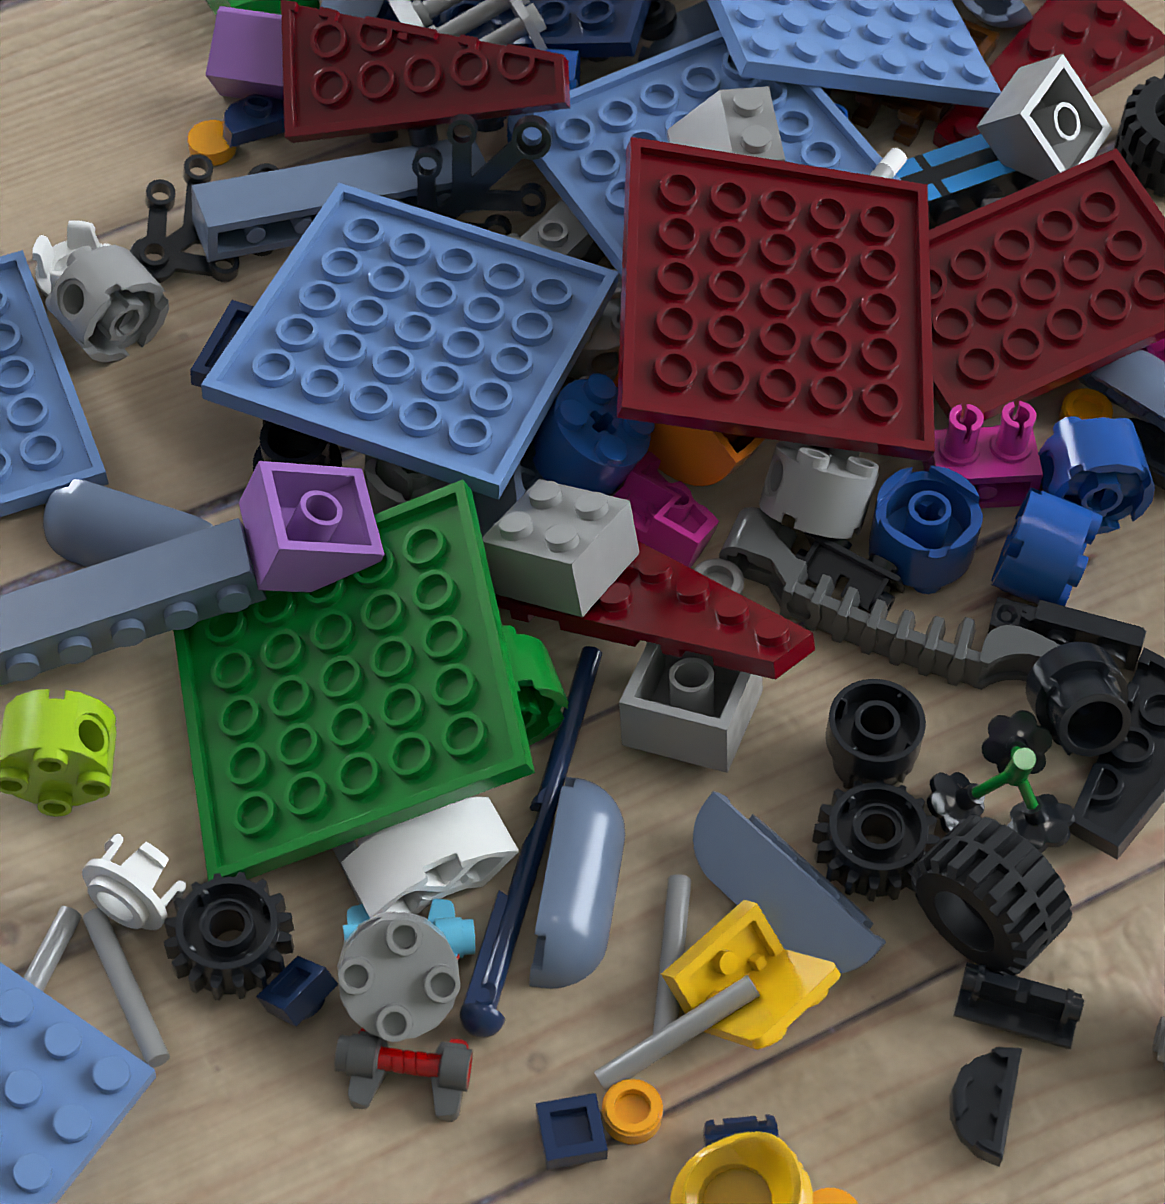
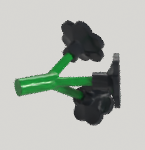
(1018, 750)

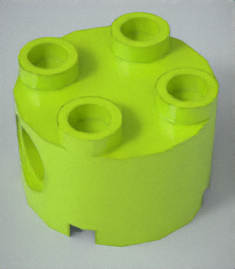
(57, 750)

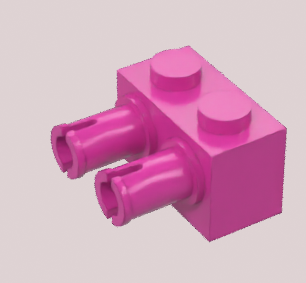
(995, 459)

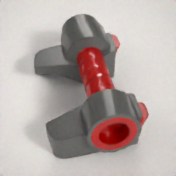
(370, 1060)

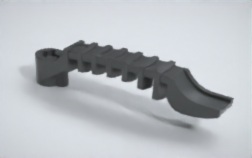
(764, 555)

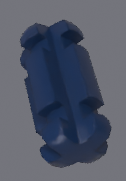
(736, 1125)

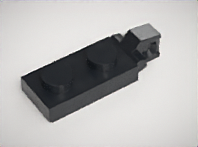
(1070, 625)

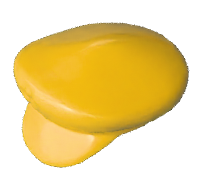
(743, 1171)

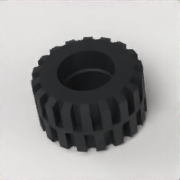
(1143, 134)
(991, 895)

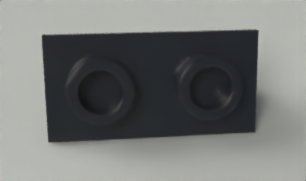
(871, 576)
(1019, 1005)

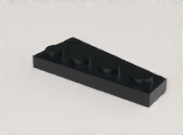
(1129, 780)

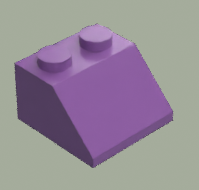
(308, 525)

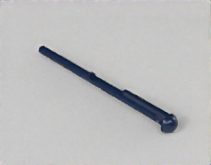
(479, 1009)

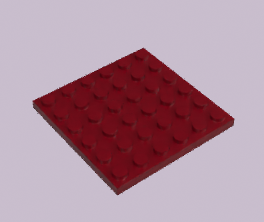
(776, 301)

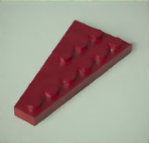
(1098, 38)
(388, 75)
(683, 612)

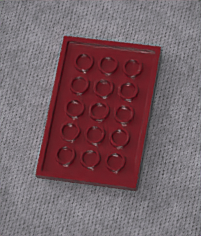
(1045, 286)

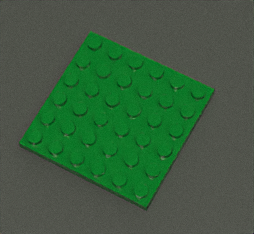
(353, 698)

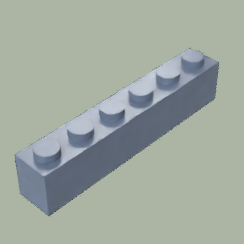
(279, 205)
(126, 600)

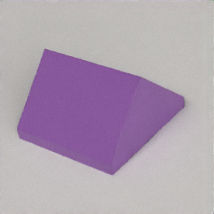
(246, 54)

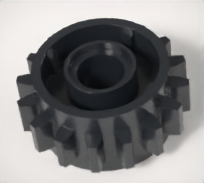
(876, 811)
(233, 964)

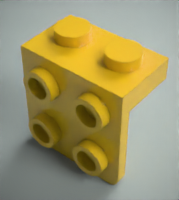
(742, 947)

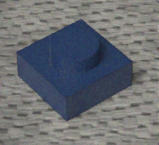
(297, 991)
(571, 1131)

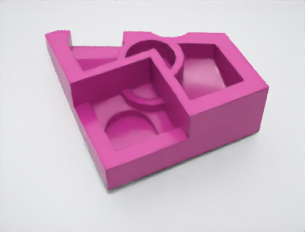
(667, 513)

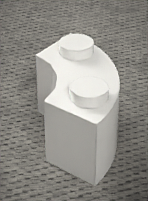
(430, 857)

